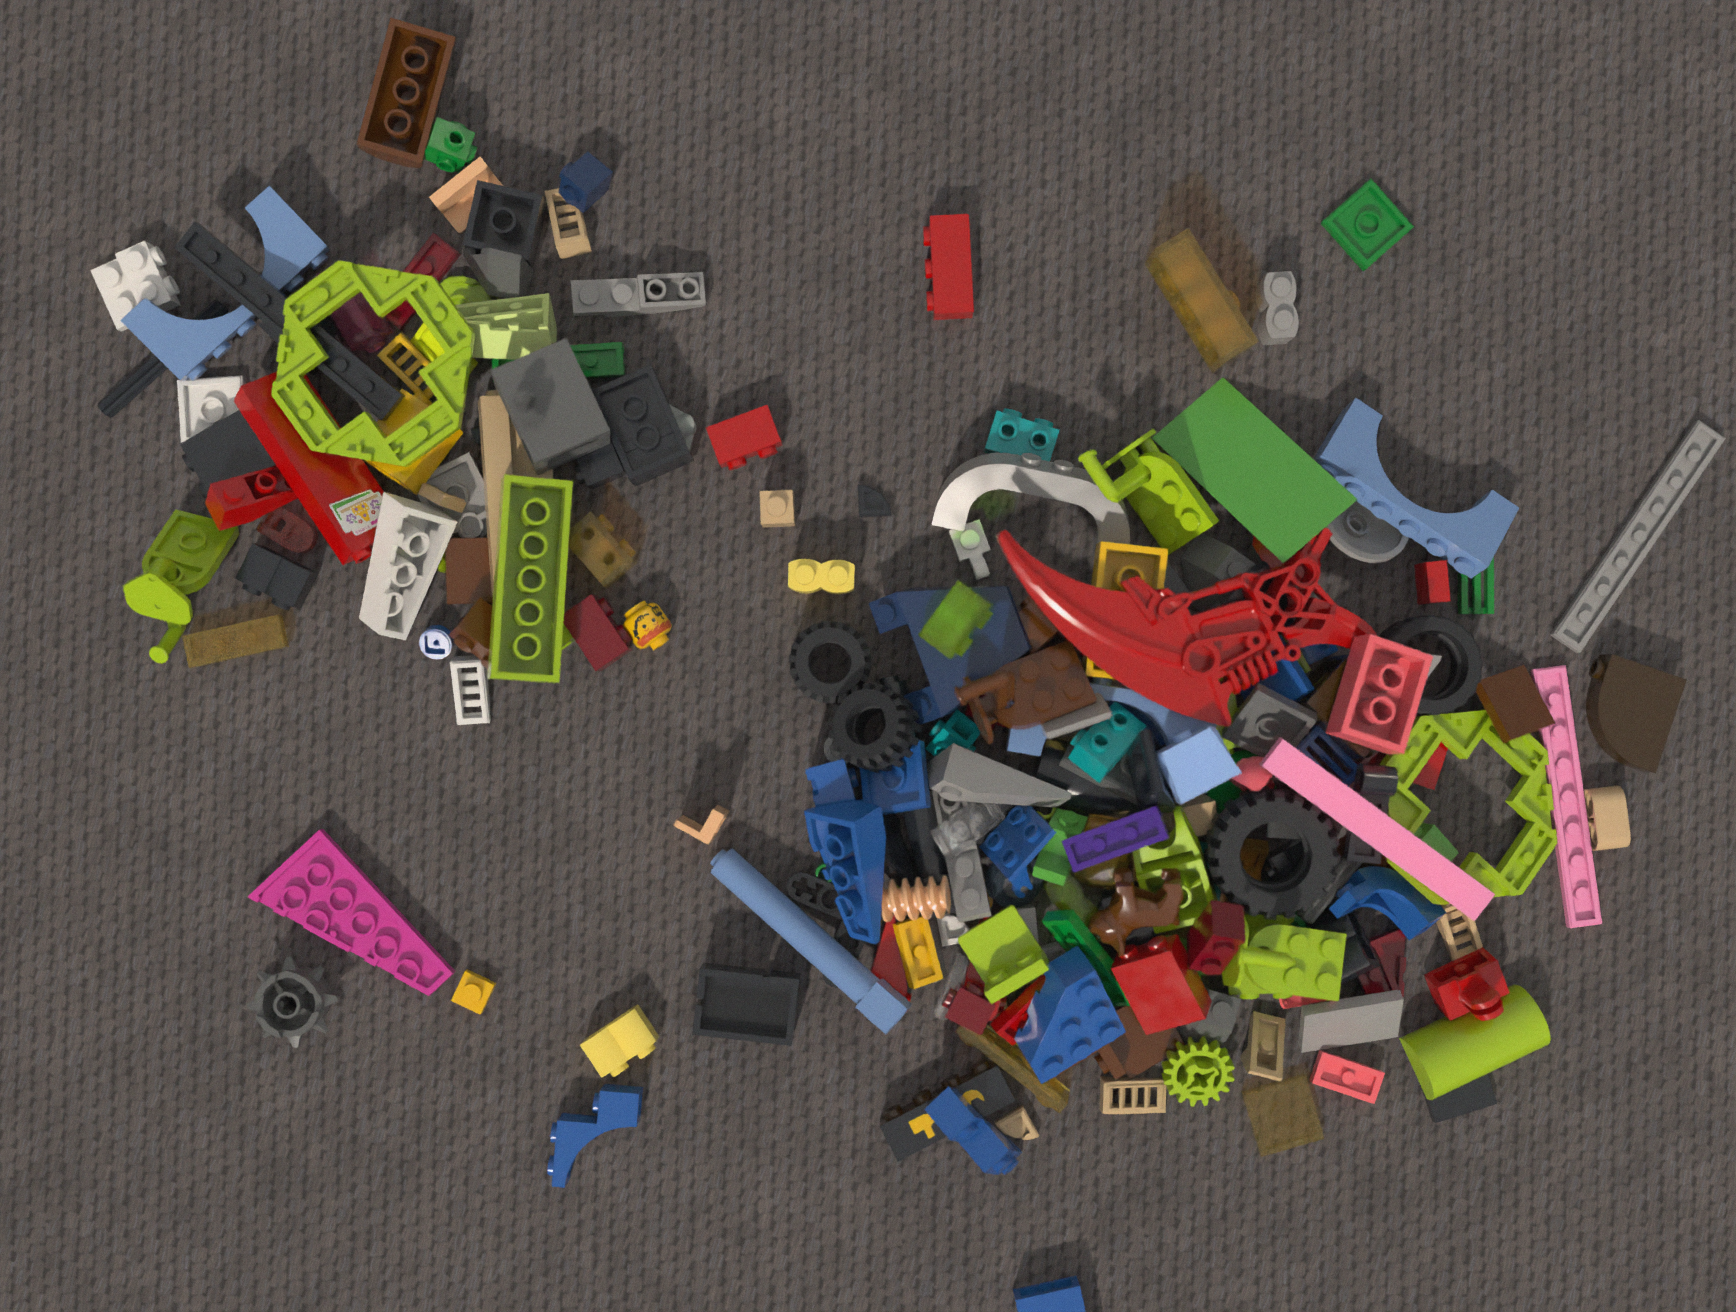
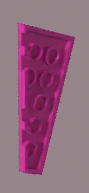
(342, 905)

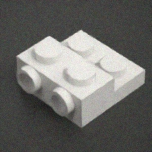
(135, 276)

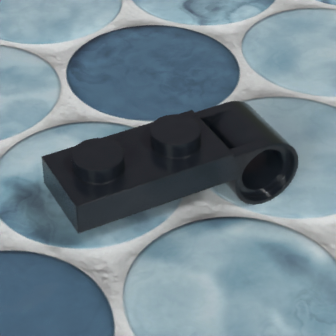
(1375, 785)

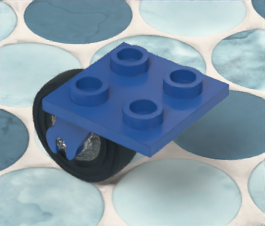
(1013, 854)

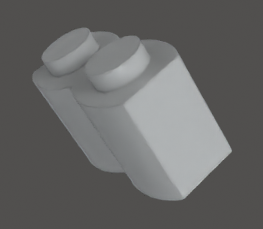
(1275, 301)

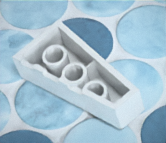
(403, 563)

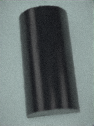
(1086, 796)

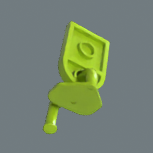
(1156, 491)
(176, 565)
(1292, 963)

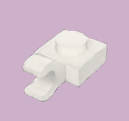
(971, 545)

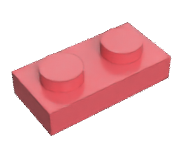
(1347, 1076)

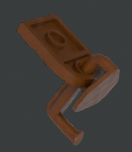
(1028, 691)

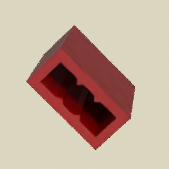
(1161, 985)

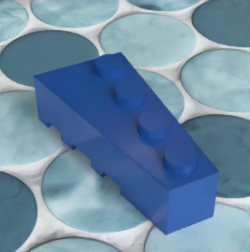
(833, 783)

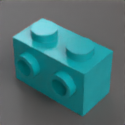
(1018, 436)
(1105, 742)

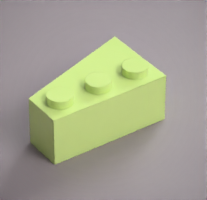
(510, 326)

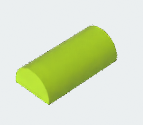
(1465, 1048)

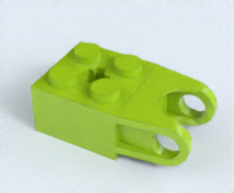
(1180, 852)

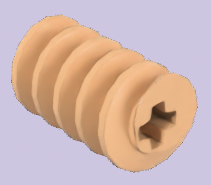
(916, 899)

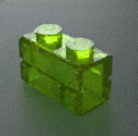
(956, 620)

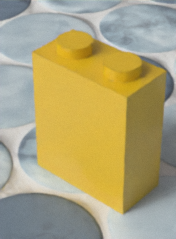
(422, 469)

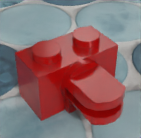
(1469, 985)

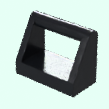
(1148, 781)

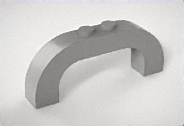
(1030, 476)

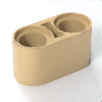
(1607, 818)

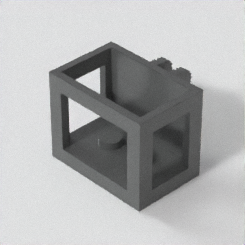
(551, 406)

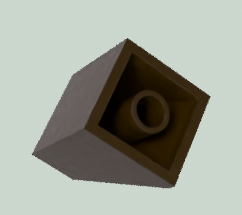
(1326, 682)

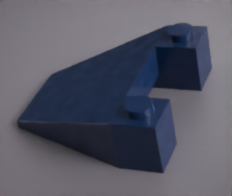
(992, 647)

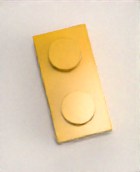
(917, 952)

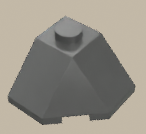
(500, 272)
(1210, 562)
(1219, 1019)

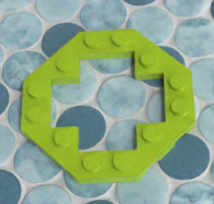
(301, 353)
(1529, 798)

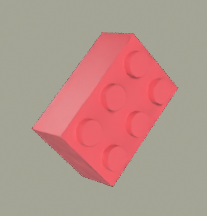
(1379, 694)

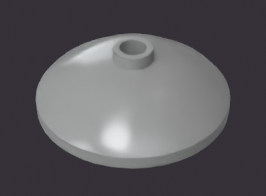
(1365, 535)

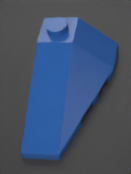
(853, 851)

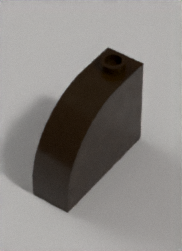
(1631, 710)

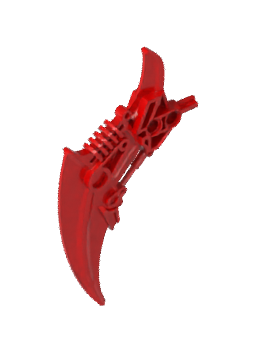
(1177, 657)

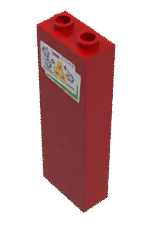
(331, 487)

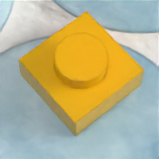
(473, 992)

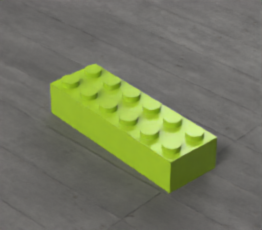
(530, 579)

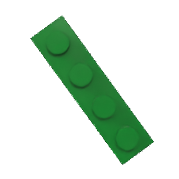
(595, 360)
(1072, 932)

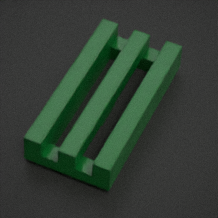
(1476, 592)

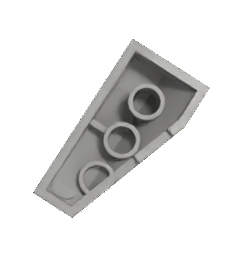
(975, 778)

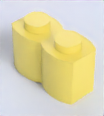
(812, 576)
(620, 1041)

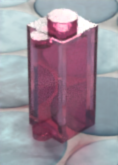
(361, 324)

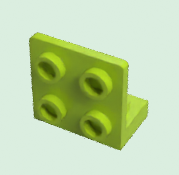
(1004, 953)

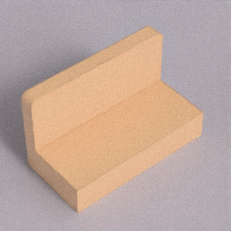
(456, 195)
(709, 830)

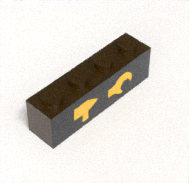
(912, 1129)

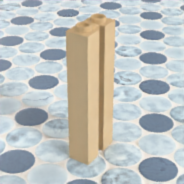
(501, 455)

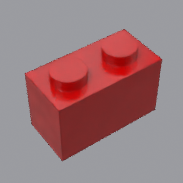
(744, 437)

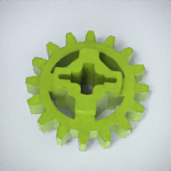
(1201, 1071)

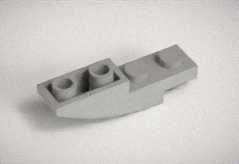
(638, 295)
(964, 870)

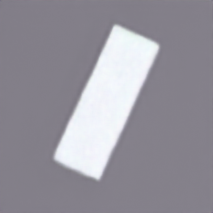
(966, 827)

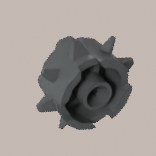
(275, 997)

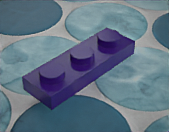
(1115, 838)

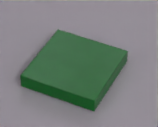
(1367, 224)

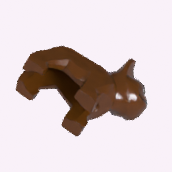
(1137, 908)

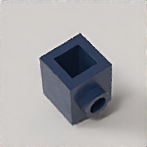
(584, 182)

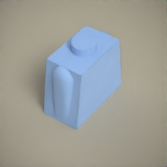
(1196, 763)

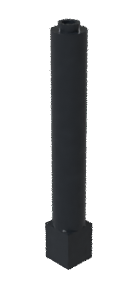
(925, 850)

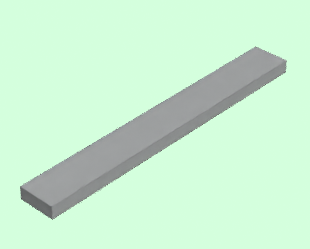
(1637, 536)

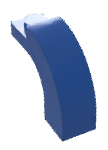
(1391, 895)

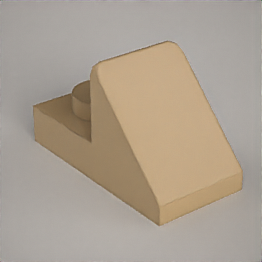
(1265, 1046)

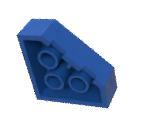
(1067, 1017)

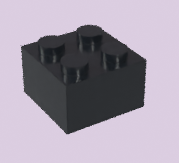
(505, 220)

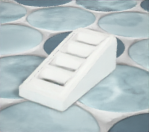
(458, 690)

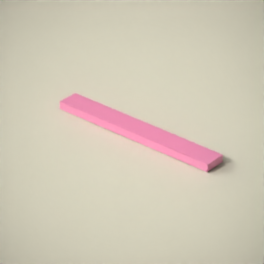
(1569, 813)
(1376, 829)

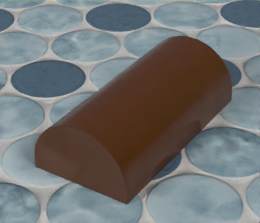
(406, 93)

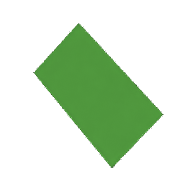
(1254, 469)

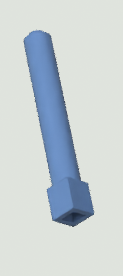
(873, 996)

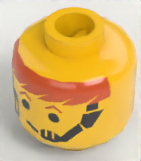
(647, 625)

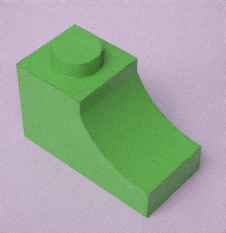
(1052, 861)

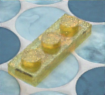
(235, 641)

